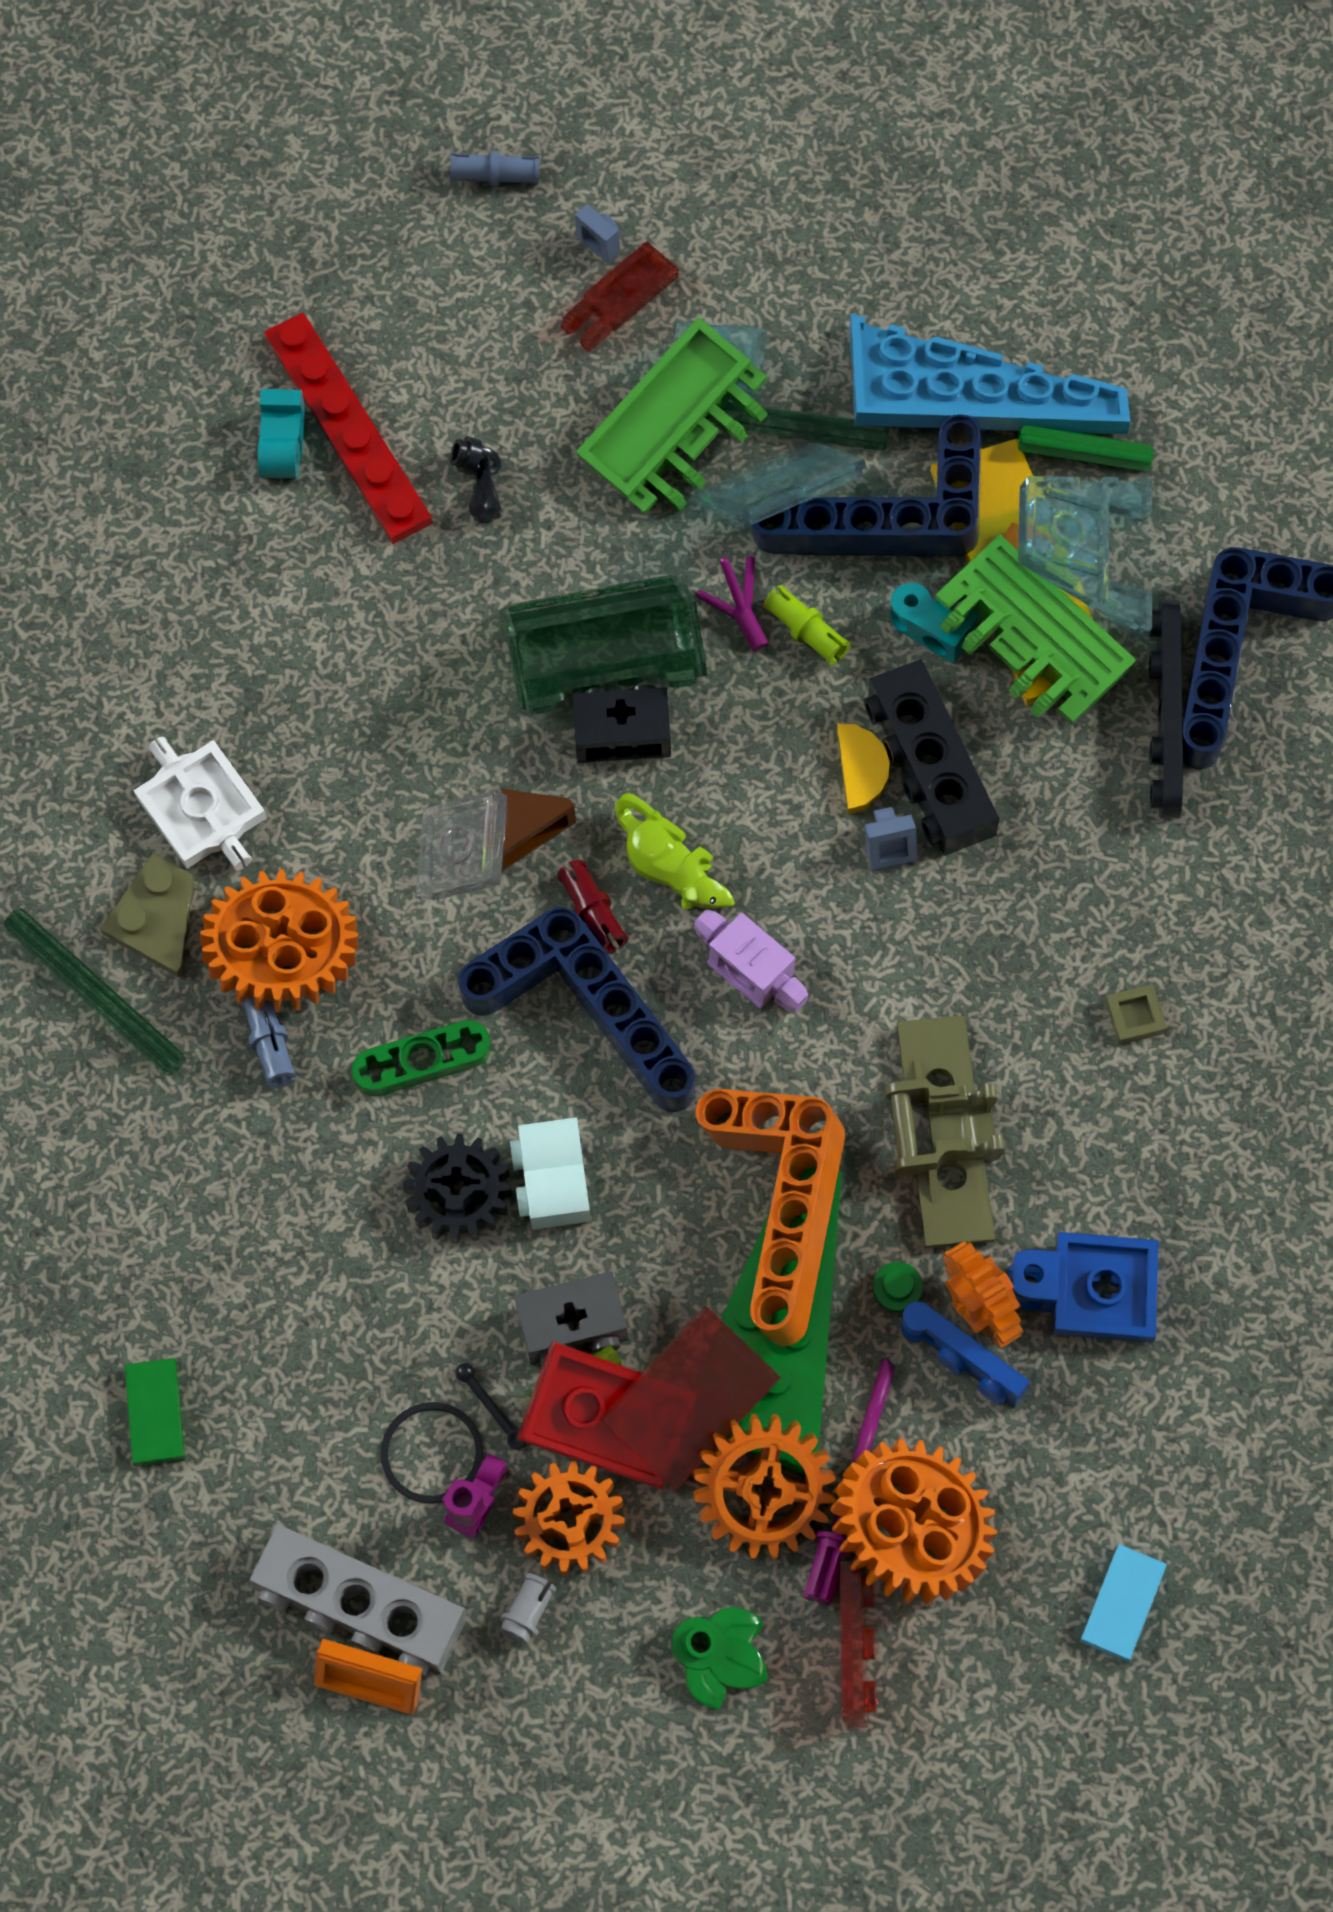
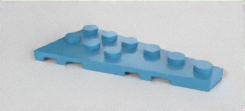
(925, 382)

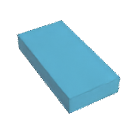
(1123, 1603)

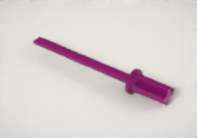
(826, 1565)

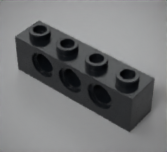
(912, 692)

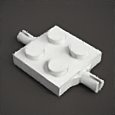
(200, 804)

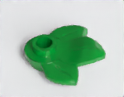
(728, 1655)

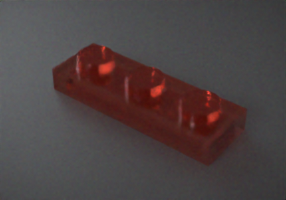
(857, 1646)

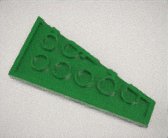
(801, 1365)

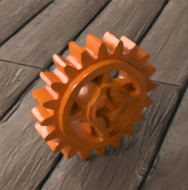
(757, 1529)

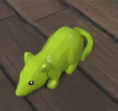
(659, 856)

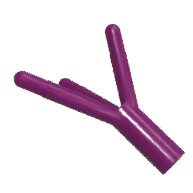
(743, 612)

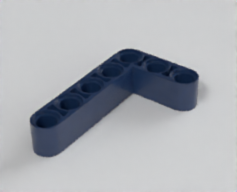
(891, 513)
(1226, 637)
(594, 995)

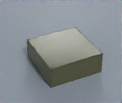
(1135, 1014)

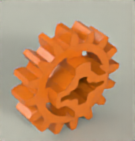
(982, 1294)
(590, 1510)

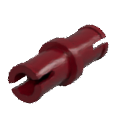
(592, 905)

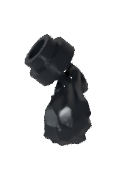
(467, 458)

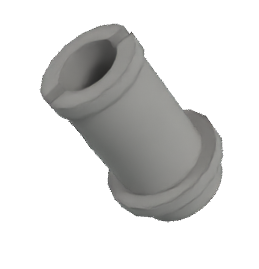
(527, 1609)

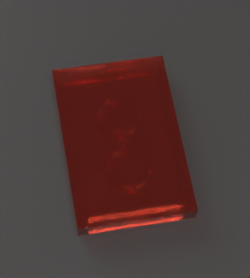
(688, 1396)

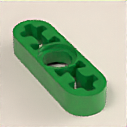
(430, 1040)

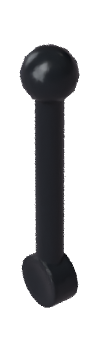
(465, 1374)

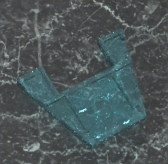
(1068, 541)

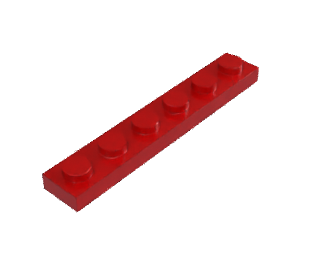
(348, 428)

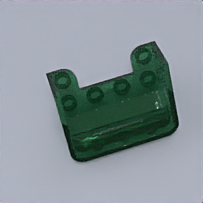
(601, 639)

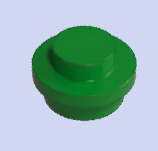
(897, 1286)

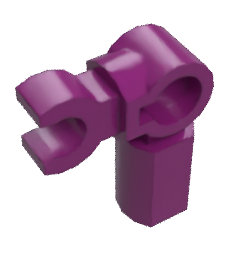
(470, 1502)

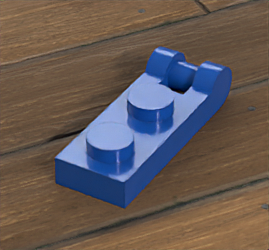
(961, 1352)

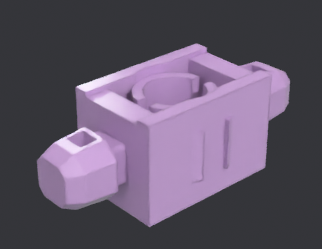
(751, 960)

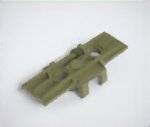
(959, 1130)

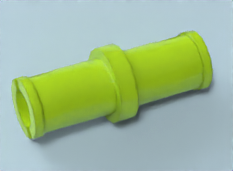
(806, 625)

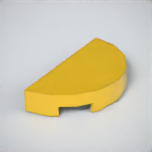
(863, 766)

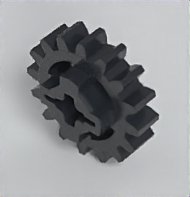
(477, 1188)

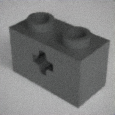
(591, 1300)

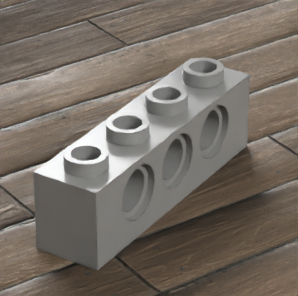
(293, 1555)

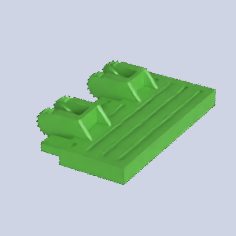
(670, 413)
(1035, 628)

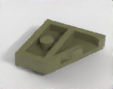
(155, 914)

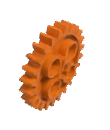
(279, 940)
(913, 1521)

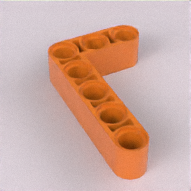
(790, 1195)

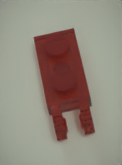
(621, 294)

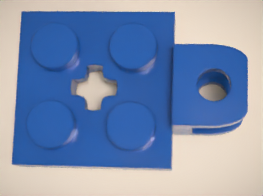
(1066, 1288)

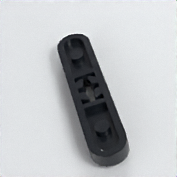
(1167, 747)

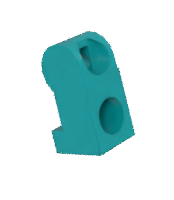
(281, 433)
(920, 619)

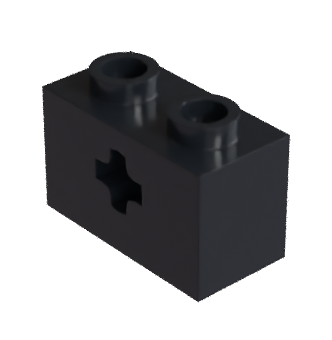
(602, 739)

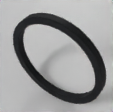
(409, 1412)

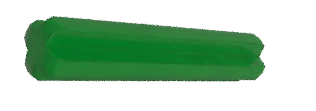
(1085, 448)

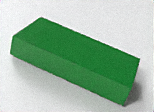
(154, 1412)

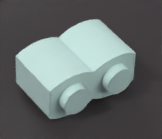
(552, 1173)

